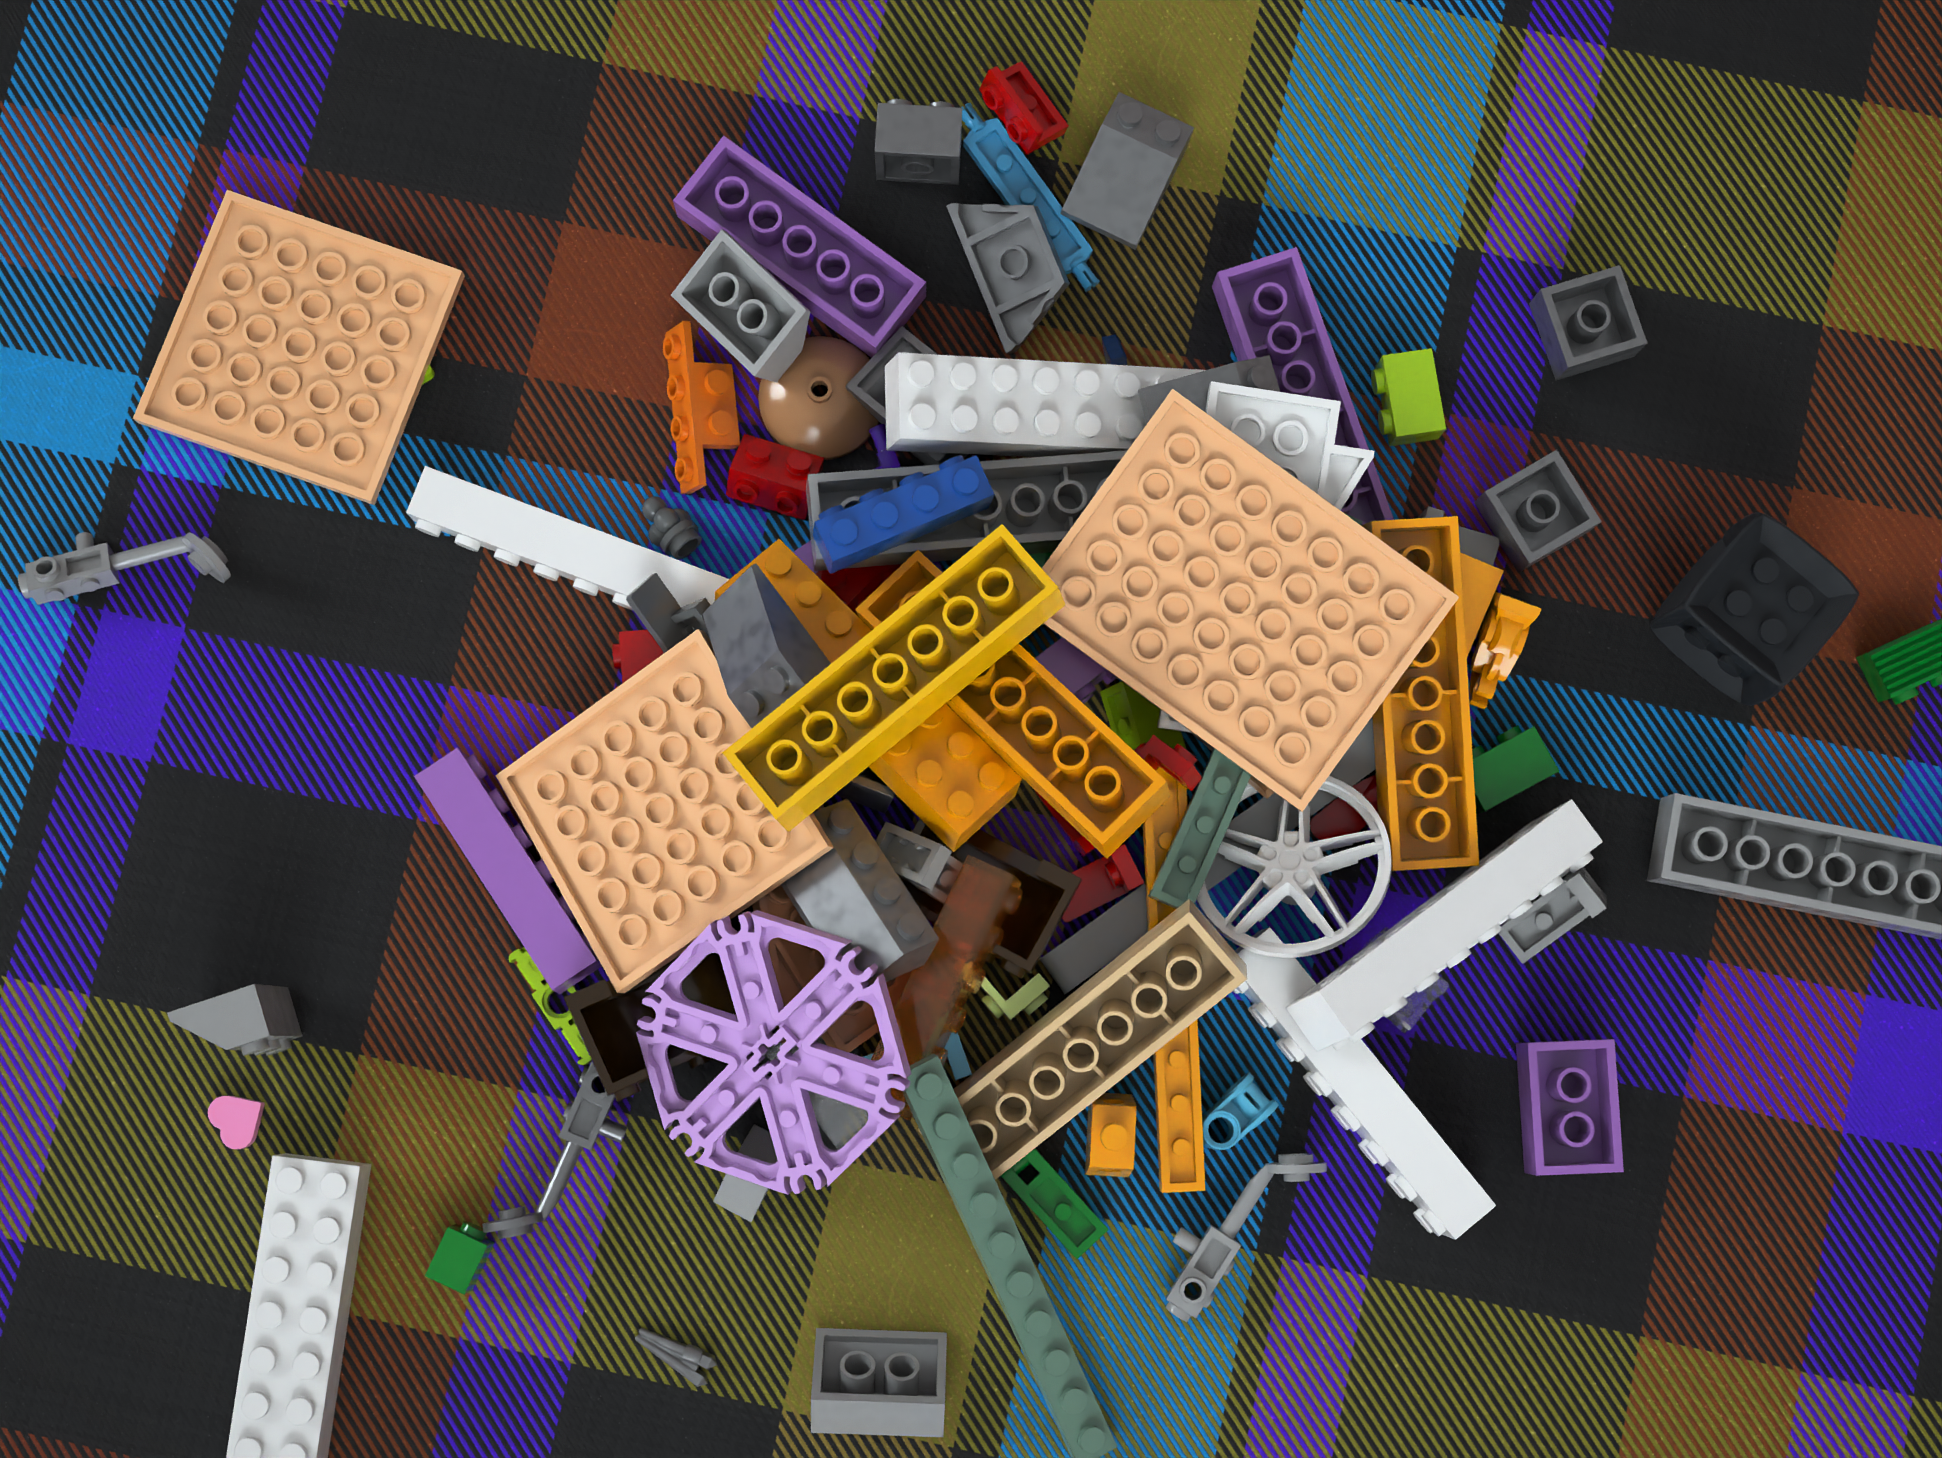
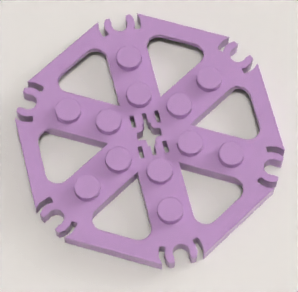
(734, 1037)

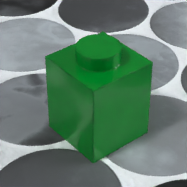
(460, 1257)

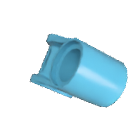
(1238, 1112)

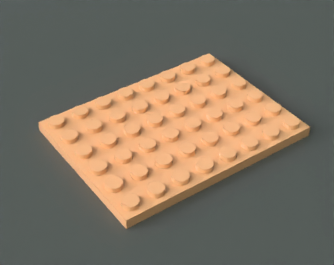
(1240, 600)

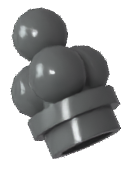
(671, 528)

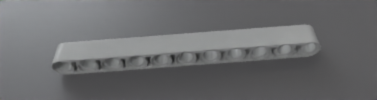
(1127, 920)

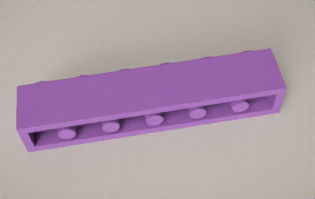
(508, 868)

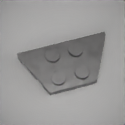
(1011, 264)

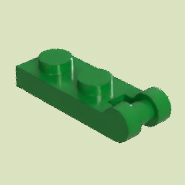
(1056, 1204)

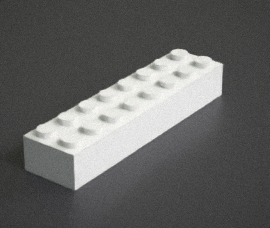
(1014, 405)
(1445, 928)
(1367, 1102)
(299, 1308)

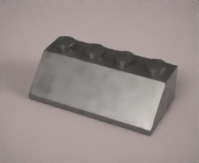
(861, 898)

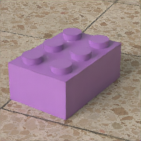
(1569, 1107)

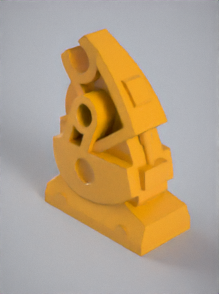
(1499, 645)

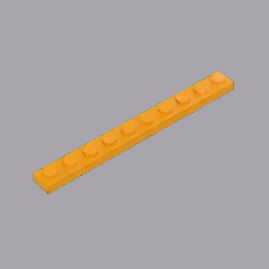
(1178, 1060)

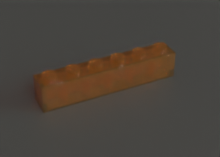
(939, 989)

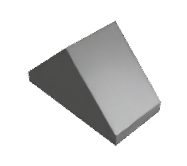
(741, 1195)

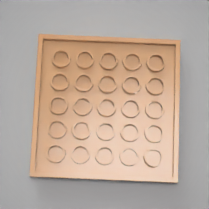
(299, 347)
(651, 817)

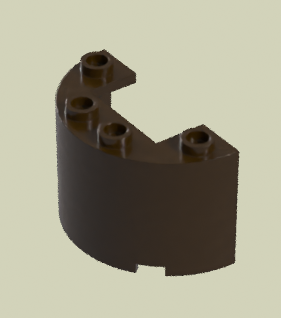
(1043, 902)
(610, 1025)

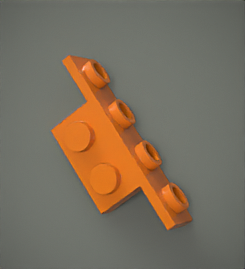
(701, 407)

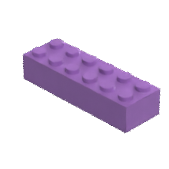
(802, 245)

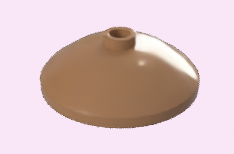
(814, 424)

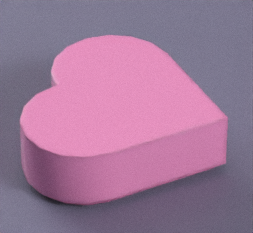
(236, 1119)

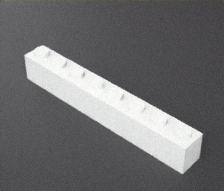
(549, 542)

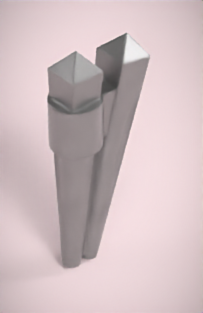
(679, 1356)

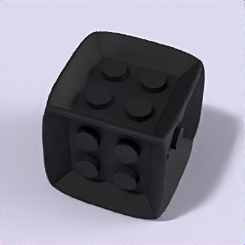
(1754, 609)

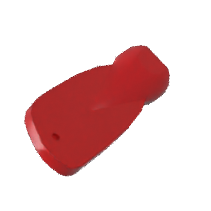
(1339, 817)

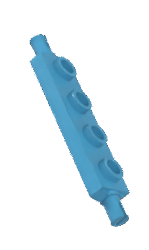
(1021, 185)

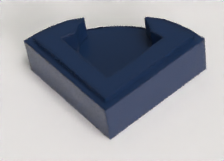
(1113, 350)

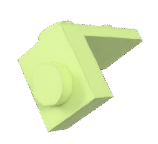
(1026, 998)

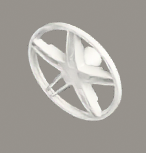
(1293, 872)

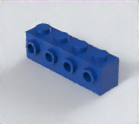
(902, 513)

